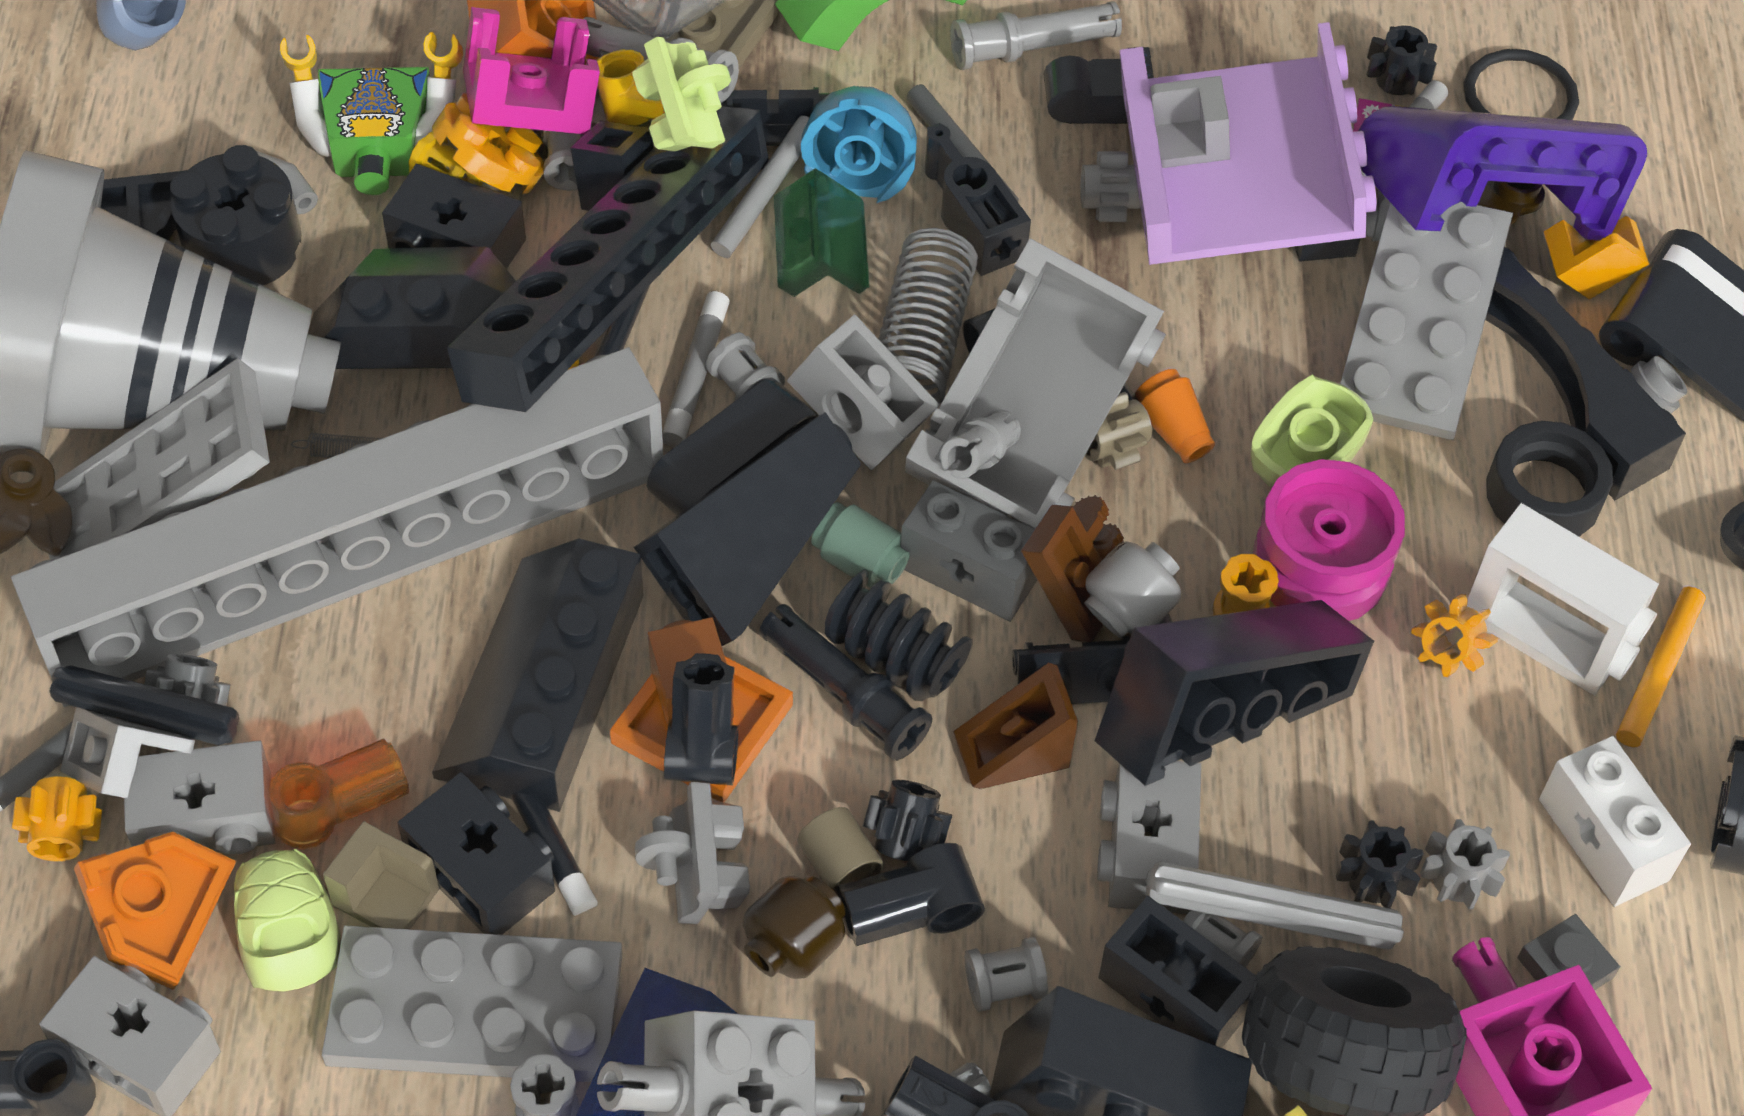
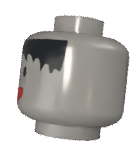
(1133, 587)

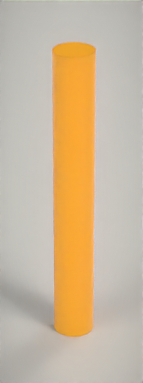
(1660, 667)

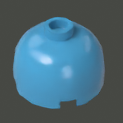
(861, 141)

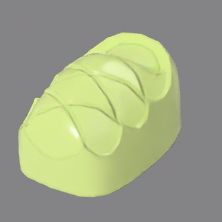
(1308, 425)
(284, 921)

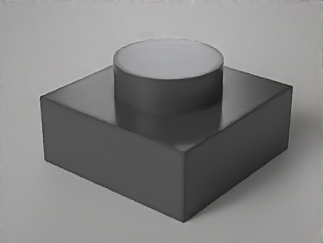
(1565, 947)

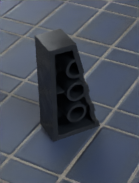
(1225, 678)

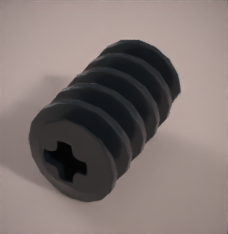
(893, 640)

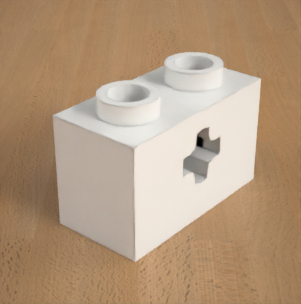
(1614, 821)

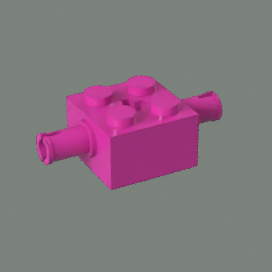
(1541, 1045)

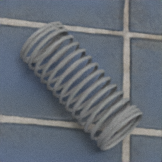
(938, 281)

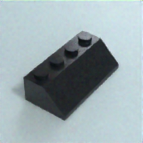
(545, 671)

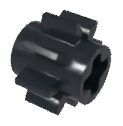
(1401, 60)
(906, 819)
(1379, 864)

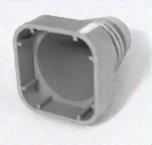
(122, 322)

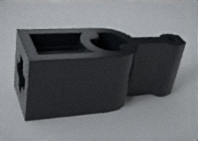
(976, 203)

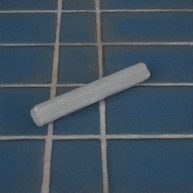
(1274, 905)

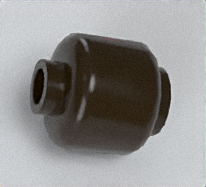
(794, 927)

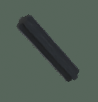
(144, 705)

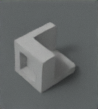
(1191, 121)

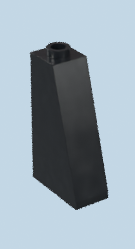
(746, 532)

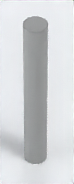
(760, 192)

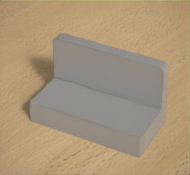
(106, 750)

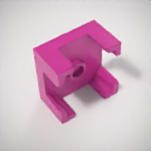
(527, 89)

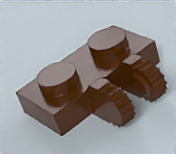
(1064, 552)

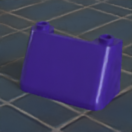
(1445, 157)

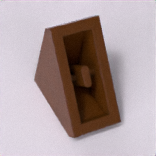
(1020, 733)

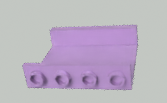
(1289, 166)

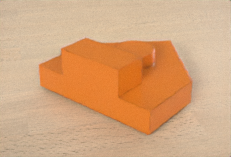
(154, 902)

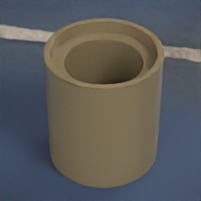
(839, 848)

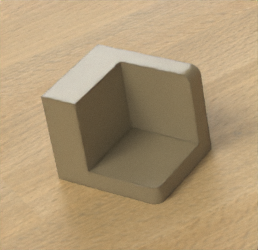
(381, 880)

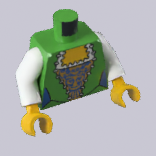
(370, 114)

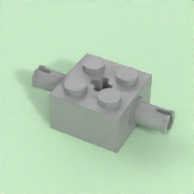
(727, 1068)

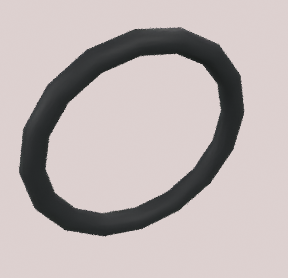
(1521, 55)

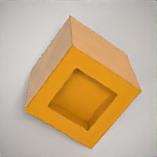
(1595, 264)

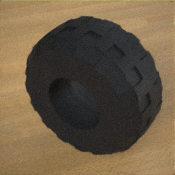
(1353, 1033)

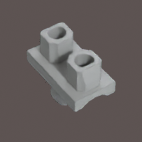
(685, 854)

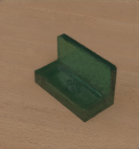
(820, 235)

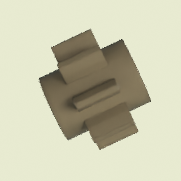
(1121, 434)

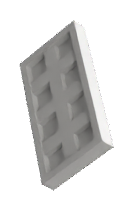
(1425, 317)
(170, 460)
(470, 1001)

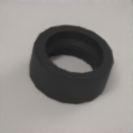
(1564, 447)

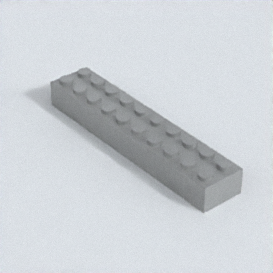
(344, 524)

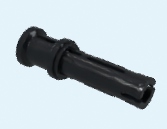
(864, 696)

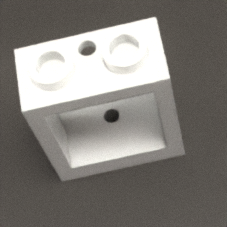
(1578, 576)

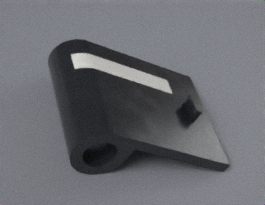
(1688, 312)

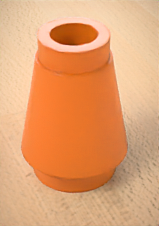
(1176, 414)

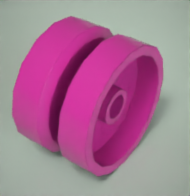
(1331, 536)

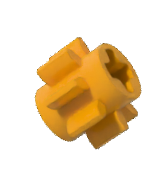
(1443, 651)
(57, 818)

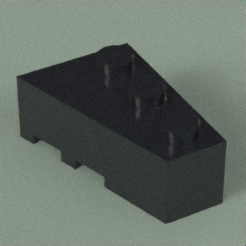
(1102, 1061)

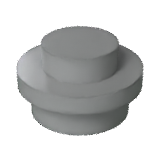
(1660, 382)

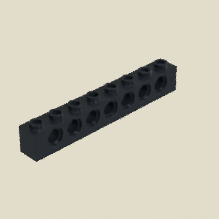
(602, 266)

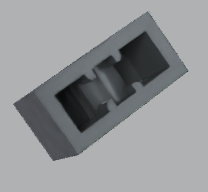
(968, 550)

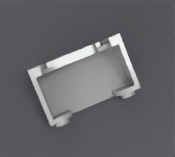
(1057, 365)

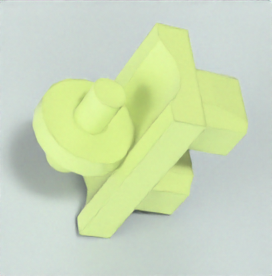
(687, 92)

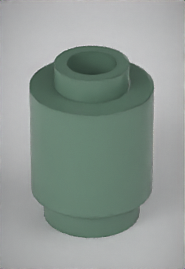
(858, 542)

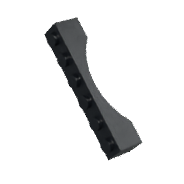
(1595, 389)

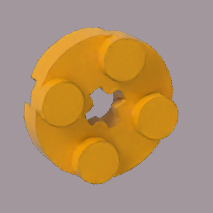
(491, 152)

